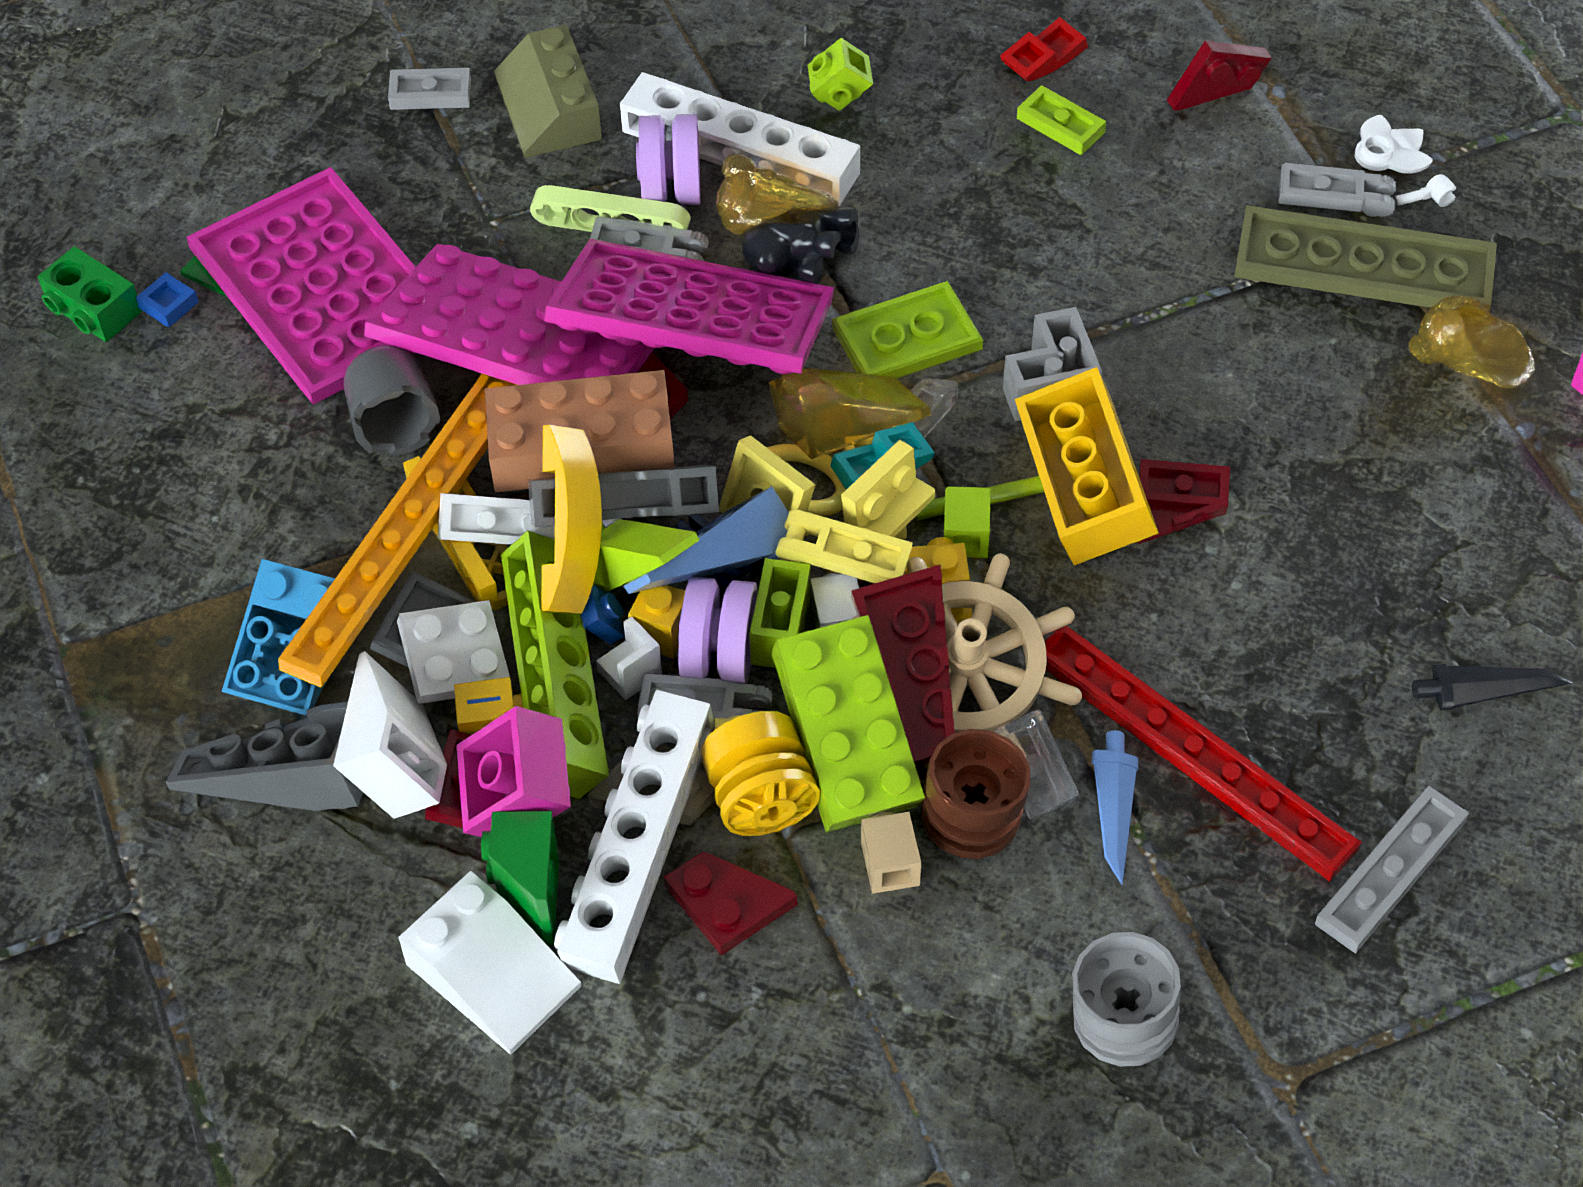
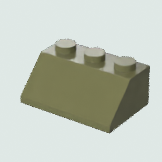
(548, 93)

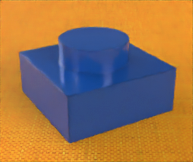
(167, 299)
(603, 616)

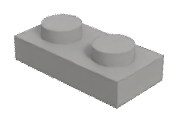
(429, 88)

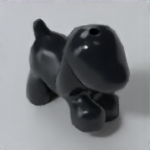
(802, 243)

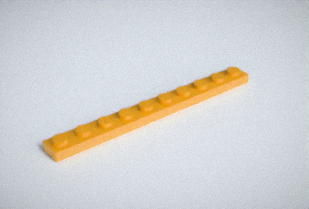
(390, 542)

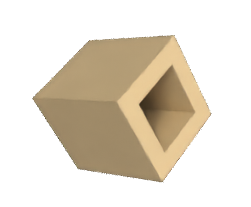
(890, 852)

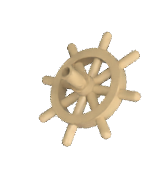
(972, 654)

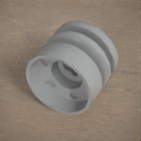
(1132, 975)

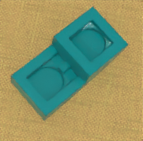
(855, 462)

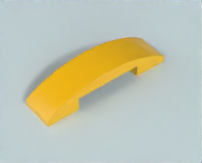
(577, 520)

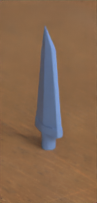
(1115, 789)

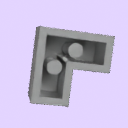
(1057, 353)

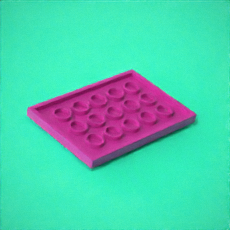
(306, 276)
(691, 306)
(494, 323)

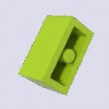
(779, 607)

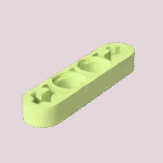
(552, 207)

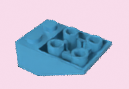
(274, 614)

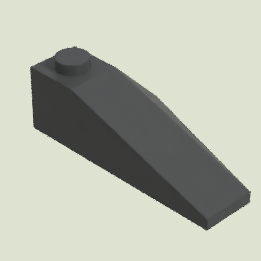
(275, 767)

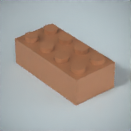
(620, 415)

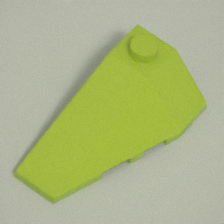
(635, 549)

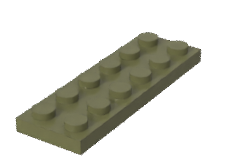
(1363, 258)

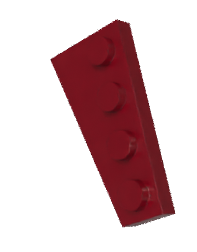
(911, 638)

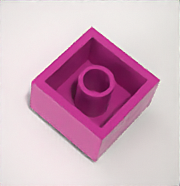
(512, 768)

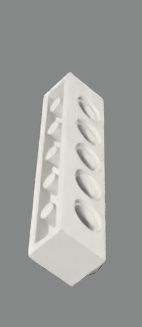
(734, 129)
(607, 949)

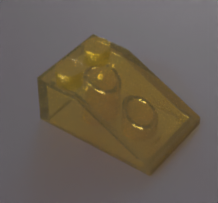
(839, 408)

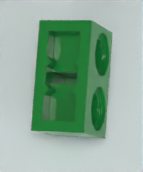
(89, 294)

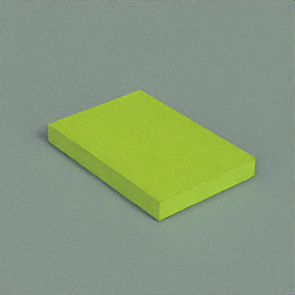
(908, 333)

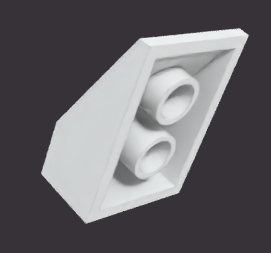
(488, 962)

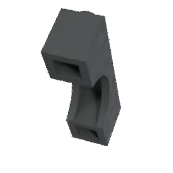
(638, 494)

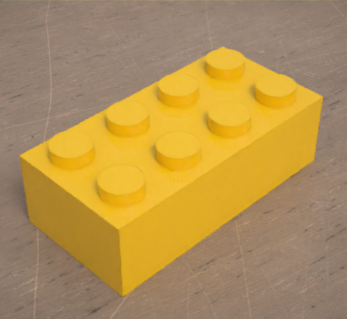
(1085, 466)

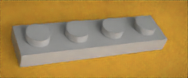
(1391, 869)

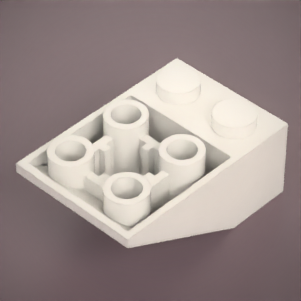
(389, 743)

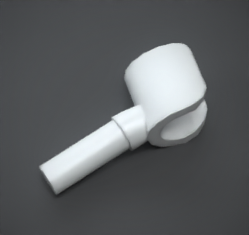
(1438, 188)

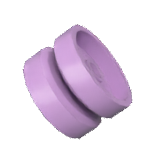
(669, 160)
(712, 629)

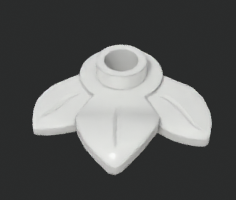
(1390, 148)

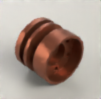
(975, 793)

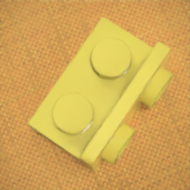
(887, 493)

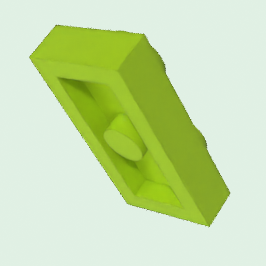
(1061, 120)

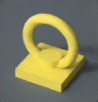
(761, 467)

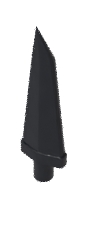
(1469, 684)

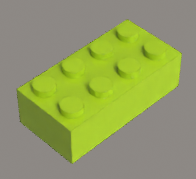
(847, 722)

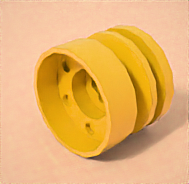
(759, 773)

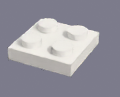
(451, 648)

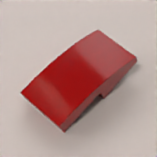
(1042, 54)

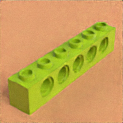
(554, 661)

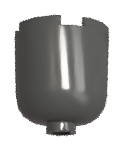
(390, 400)

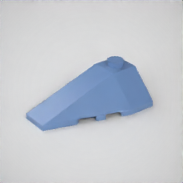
(726, 543)

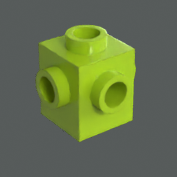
(840, 74)

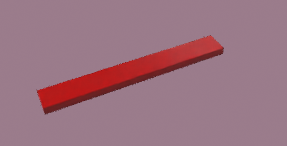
(1200, 754)

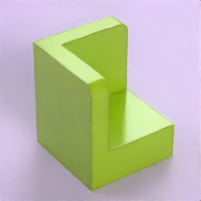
(968, 518)

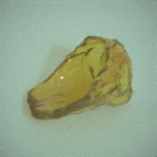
(757, 194)
(1473, 342)

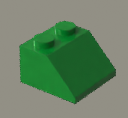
(525, 866)

